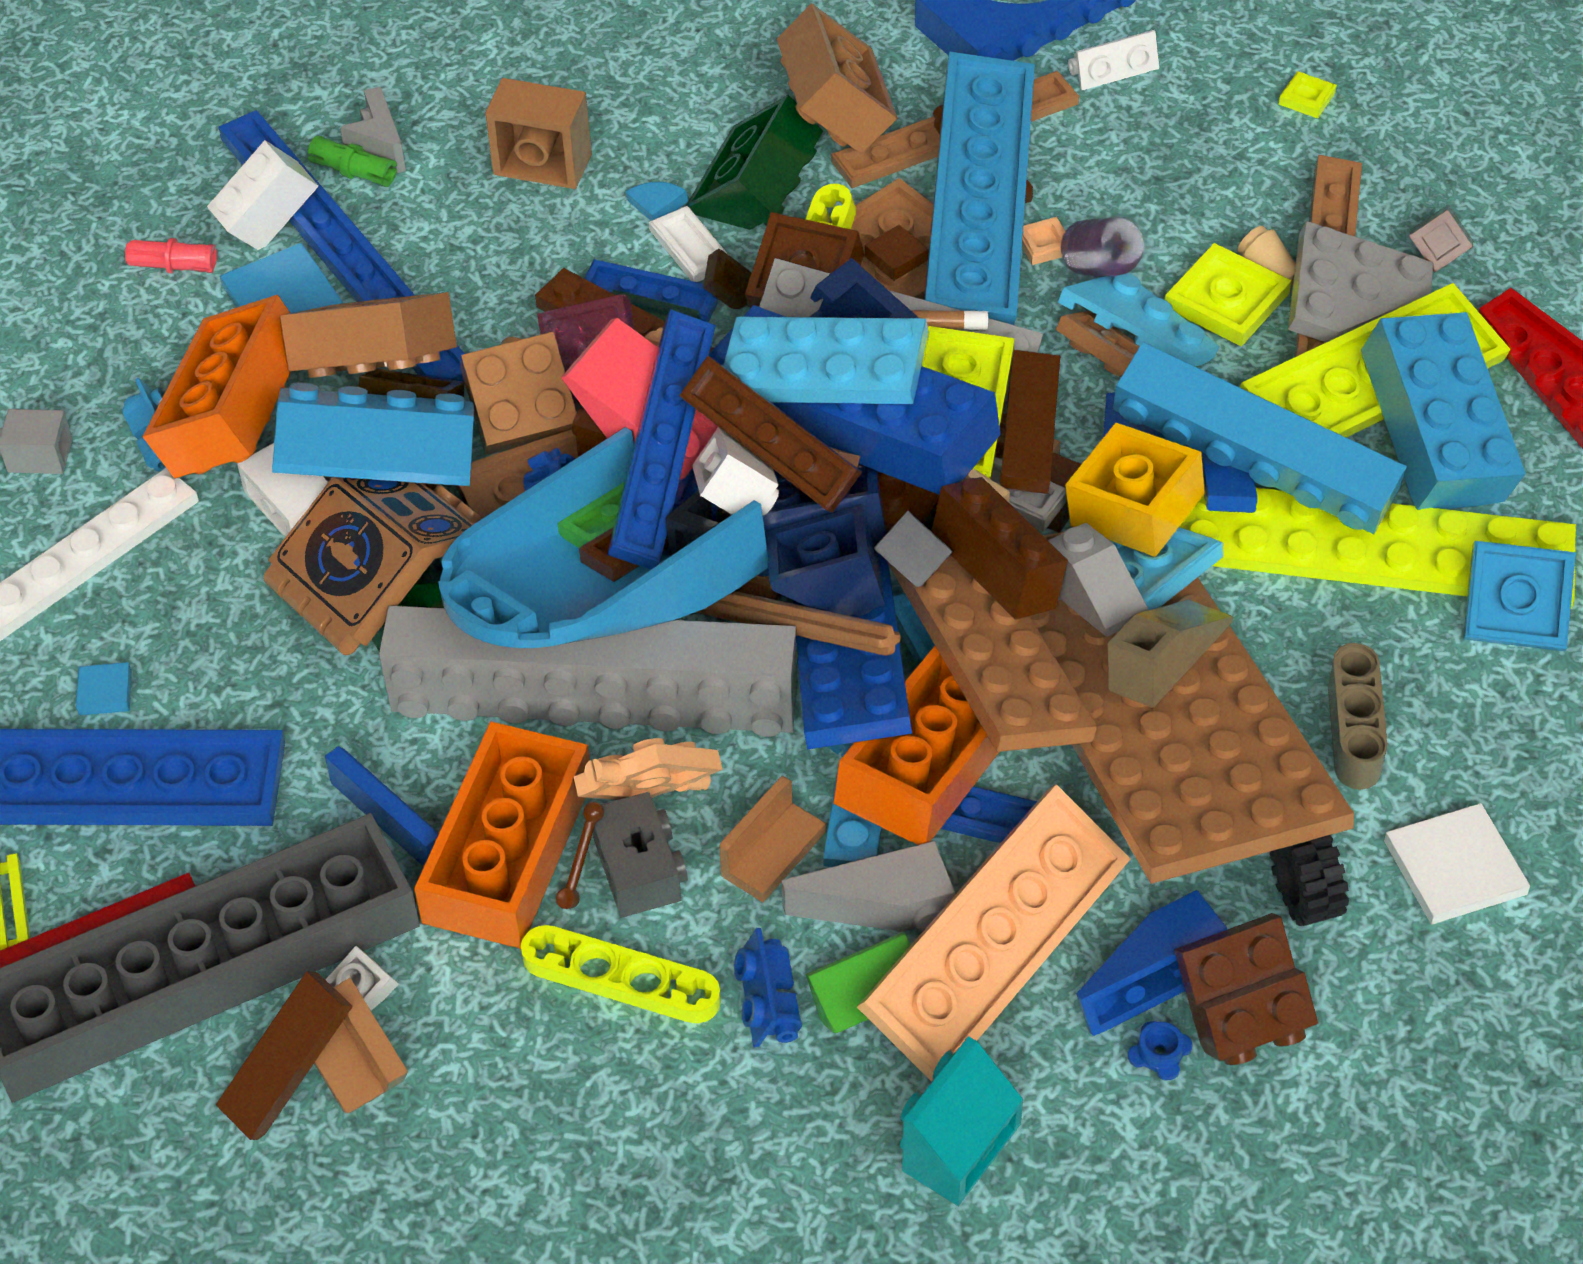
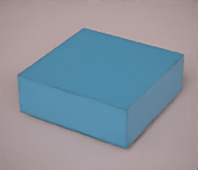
(103, 688)

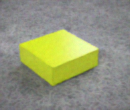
(1307, 94)

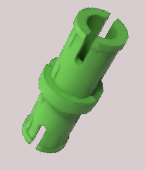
(352, 161)

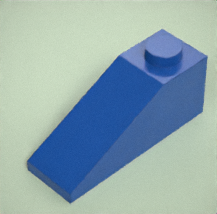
(1145, 965)

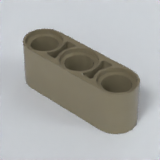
(1357, 716)

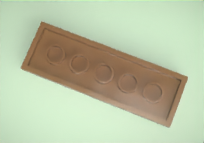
(999, 663)

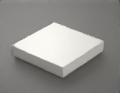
(1456, 863)

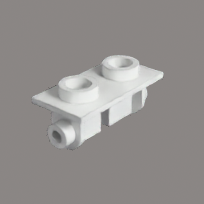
(1115, 60)

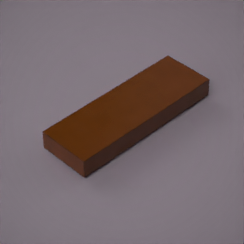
(284, 1055)

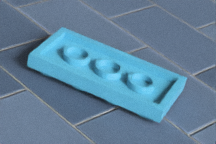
(829, 358)

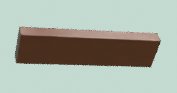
(1030, 422)
(770, 434)

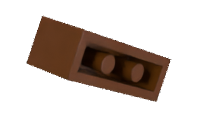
(999, 548)

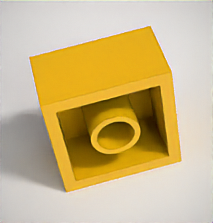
(1136, 488)

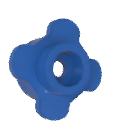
(1161, 1035)

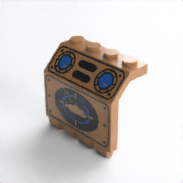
(363, 552)

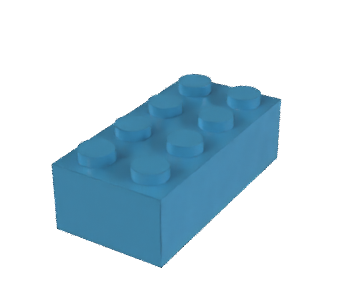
(1442, 411)

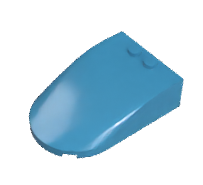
(525, 584)

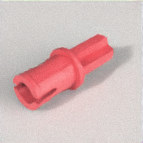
(171, 255)

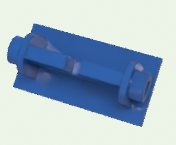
(763, 970)

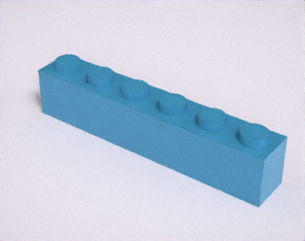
(1258, 438)

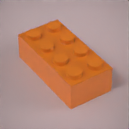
(222, 390)
(919, 777)
(503, 835)

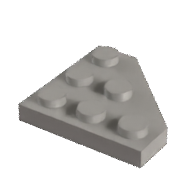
(1350, 282)

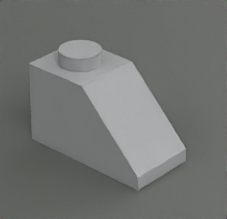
(1097, 580)

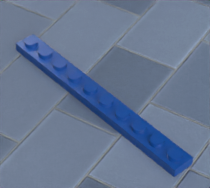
(336, 238)

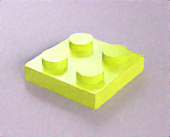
(1228, 294)

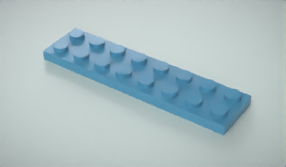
(980, 186)

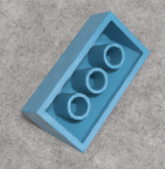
(373, 435)

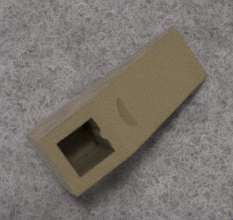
(1160, 648)

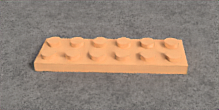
(994, 932)

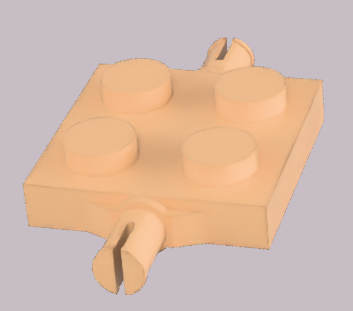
(651, 769)

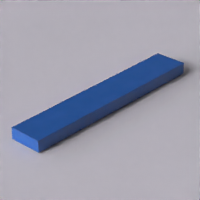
(660, 443)

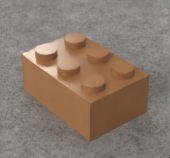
(835, 79)
(369, 334)

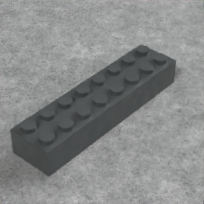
(198, 954)

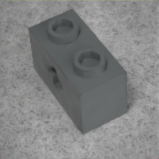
(637, 855)

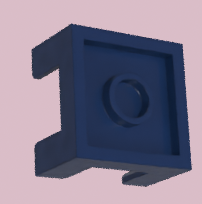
(856, 294)

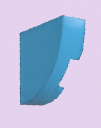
(657, 198)

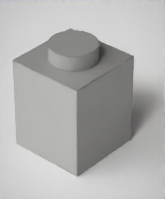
(35, 441)

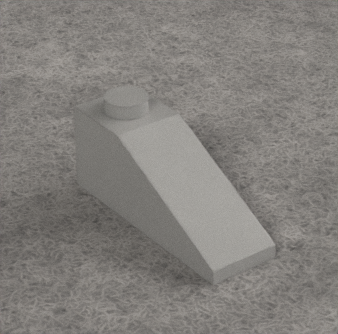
(882, 891)

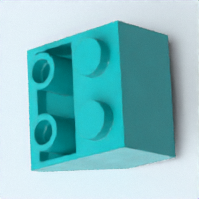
(959, 1122)

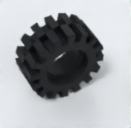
(1311, 880)

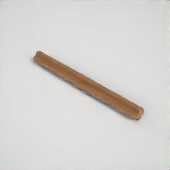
(809, 622)

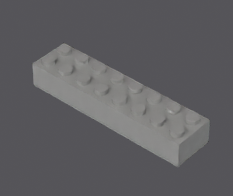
(653, 676)

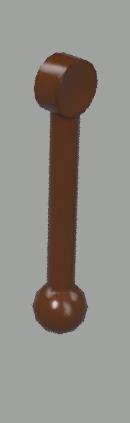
(569, 897)

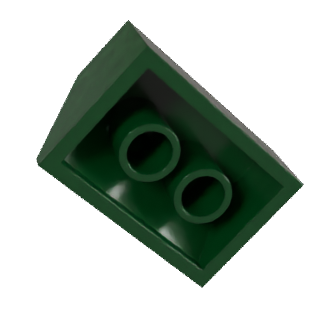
(756, 167)

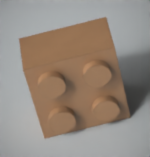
(539, 133)
(518, 392)

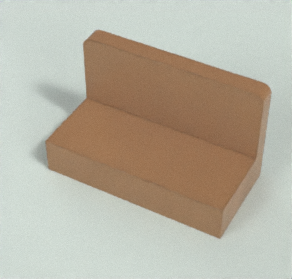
(769, 842)
(359, 1057)

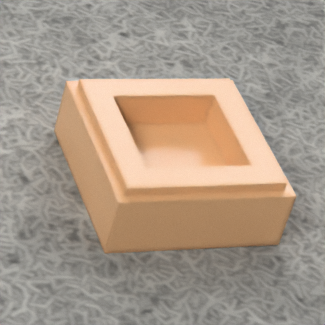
(1042, 240)

